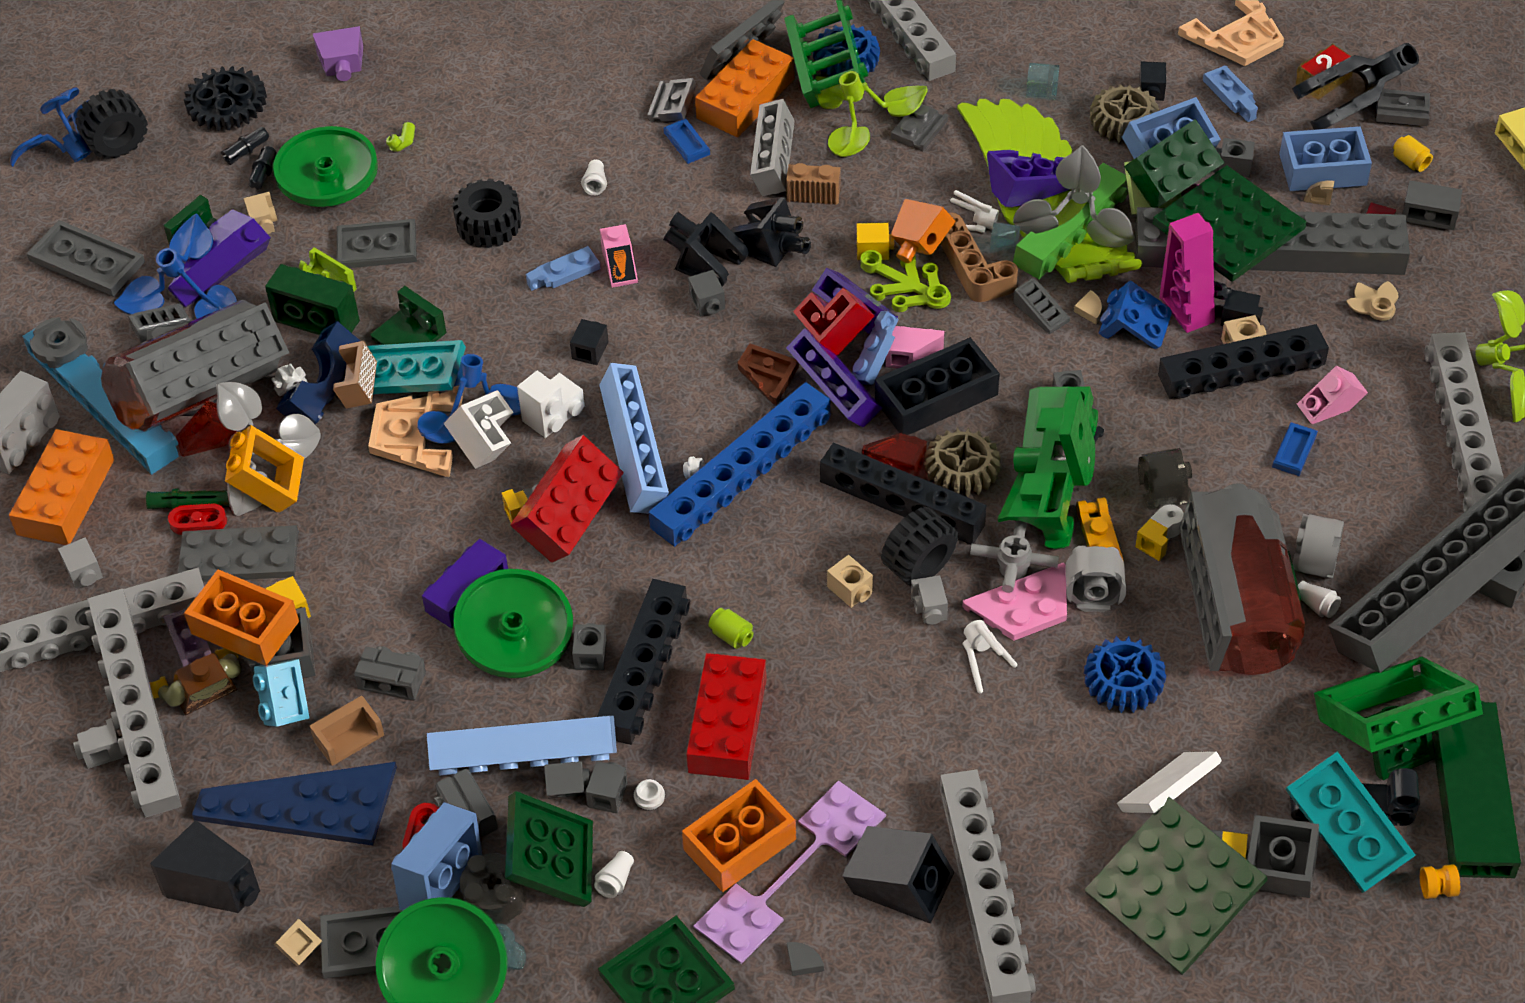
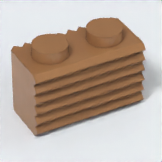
(813, 183)

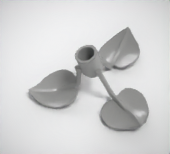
(1083, 176)
(236, 408)

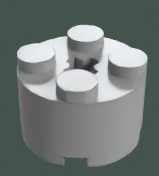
(1318, 545)
(1095, 578)

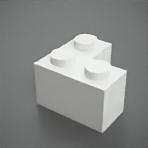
(548, 402)
(478, 428)

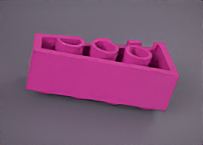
(1189, 273)

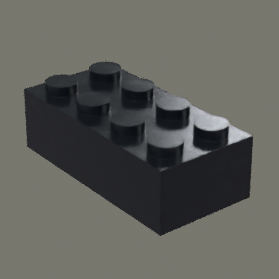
(937, 386)

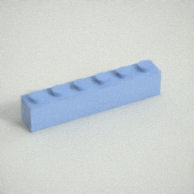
(633, 438)
(521, 743)

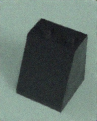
(205, 871)
(899, 871)

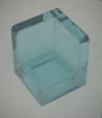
(1042, 81)

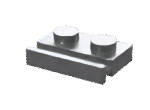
(672, 100)
(1403, 107)
(919, 127)

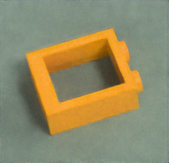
(289, 464)

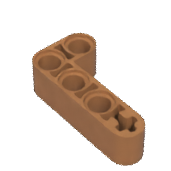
(979, 280)

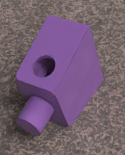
(340, 51)

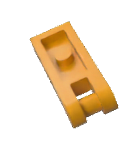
(1097, 530)

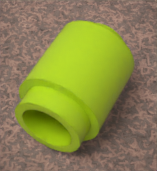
(731, 628)

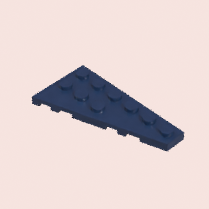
(321, 805)

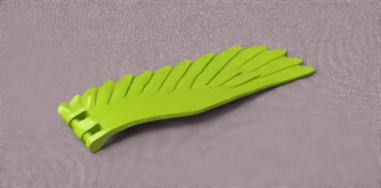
(1028, 132)

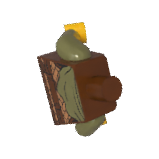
(200, 681)

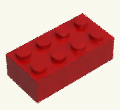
(567, 499)
(726, 716)

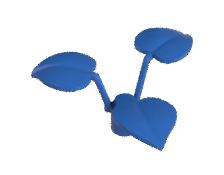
(73, 142)
(190, 241)
(469, 375)

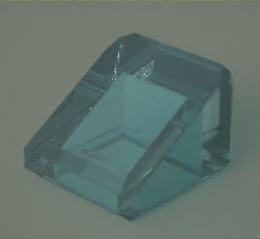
(1004, 237)

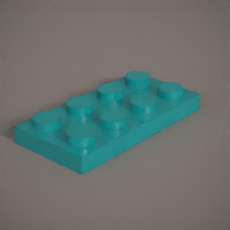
(417, 366)
(1350, 822)

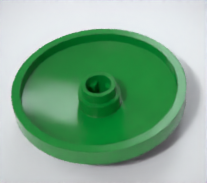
(325, 166)
(513, 623)
(442, 954)

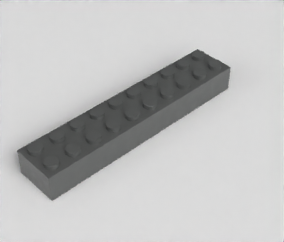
(1326, 245)
(1436, 578)

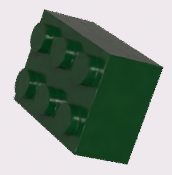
(1174, 164)
(310, 300)

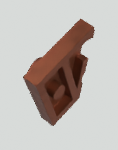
(767, 371)

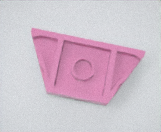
(1031, 607)

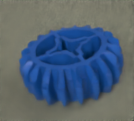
(866, 44)
(1126, 684)

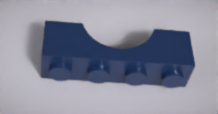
(311, 398)

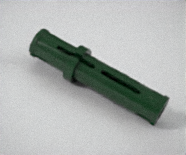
(177, 498)

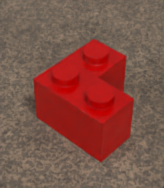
(834, 322)

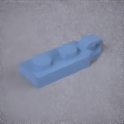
(1232, 92)
(563, 269)
(875, 349)

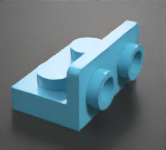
(280, 693)

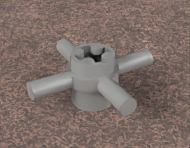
(1014, 556)

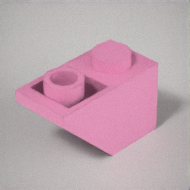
(912, 345)
(1332, 396)

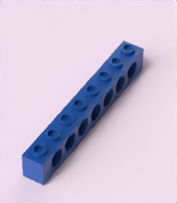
(739, 464)

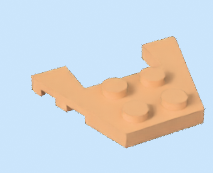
(1240, 40)
(396, 431)

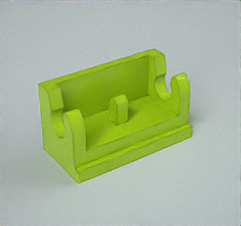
(328, 267)

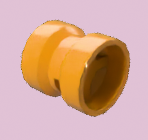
(1439, 881)

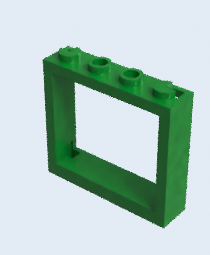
(1452, 702)

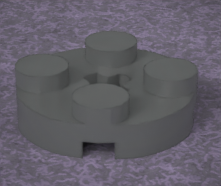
(57, 354)

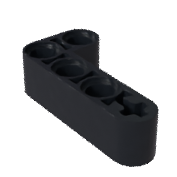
(1396, 798)

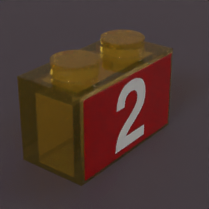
(1321, 61)

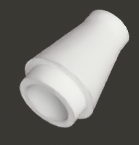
(594, 179)
(1319, 599)
(613, 877)

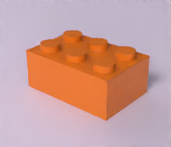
(241, 617)
(739, 835)

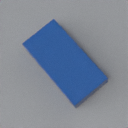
(686, 141)
(1294, 449)

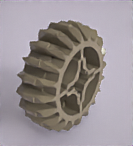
(1111, 104)
(977, 470)

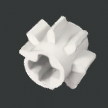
(286, 377)

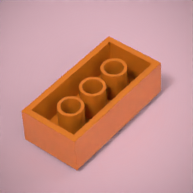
(748, 80)
(61, 487)

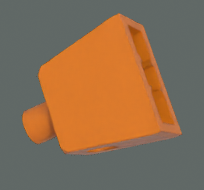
(920, 228)

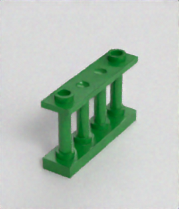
(802, 50)

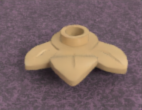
(1376, 303)

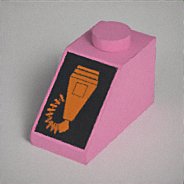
(618, 255)

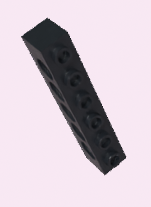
(1243, 361)
(899, 490)
(643, 646)

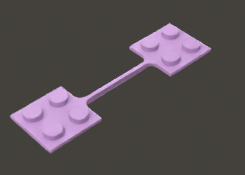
(744, 921)

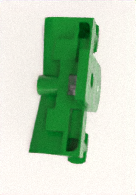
(1042, 492)

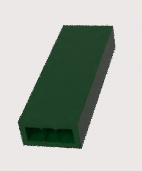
(1476, 797)

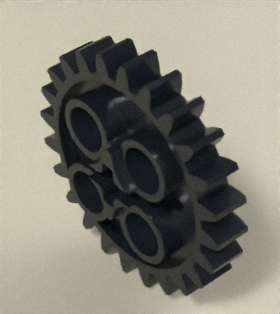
(225, 98)

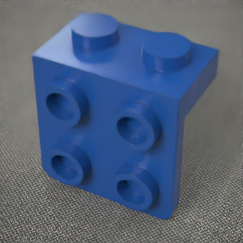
(1137, 313)

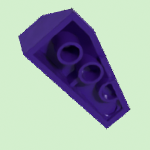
(1022, 178)
(235, 243)

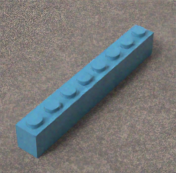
(83, 381)

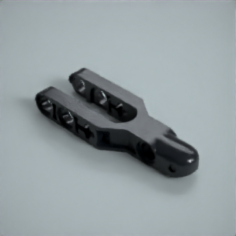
(1374, 74)

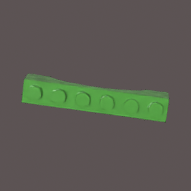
(1042, 251)

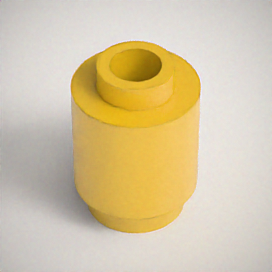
(1412, 153)

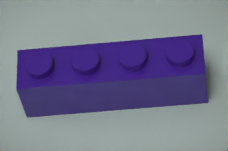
(834, 379)

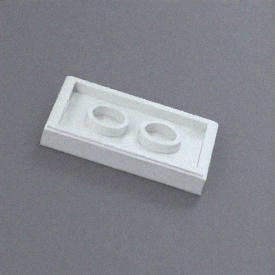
(1169, 782)

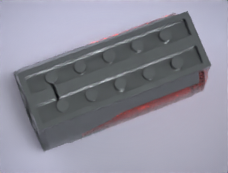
(184, 365)
(1241, 581)

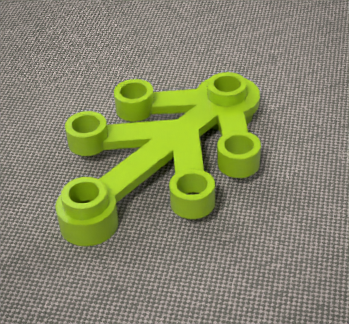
(872, 262)

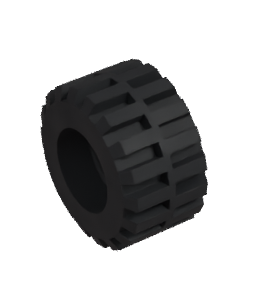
(111, 123)
(487, 213)
(919, 545)

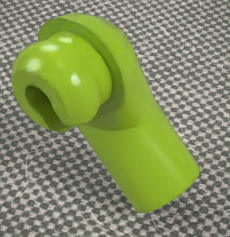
(406, 139)

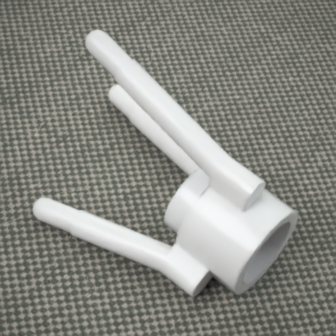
(984, 214)
(981, 638)

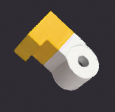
(1158, 530)

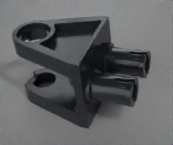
(774, 234)
(702, 240)

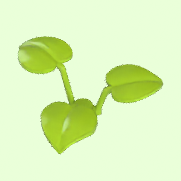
(851, 140)
(1495, 353)

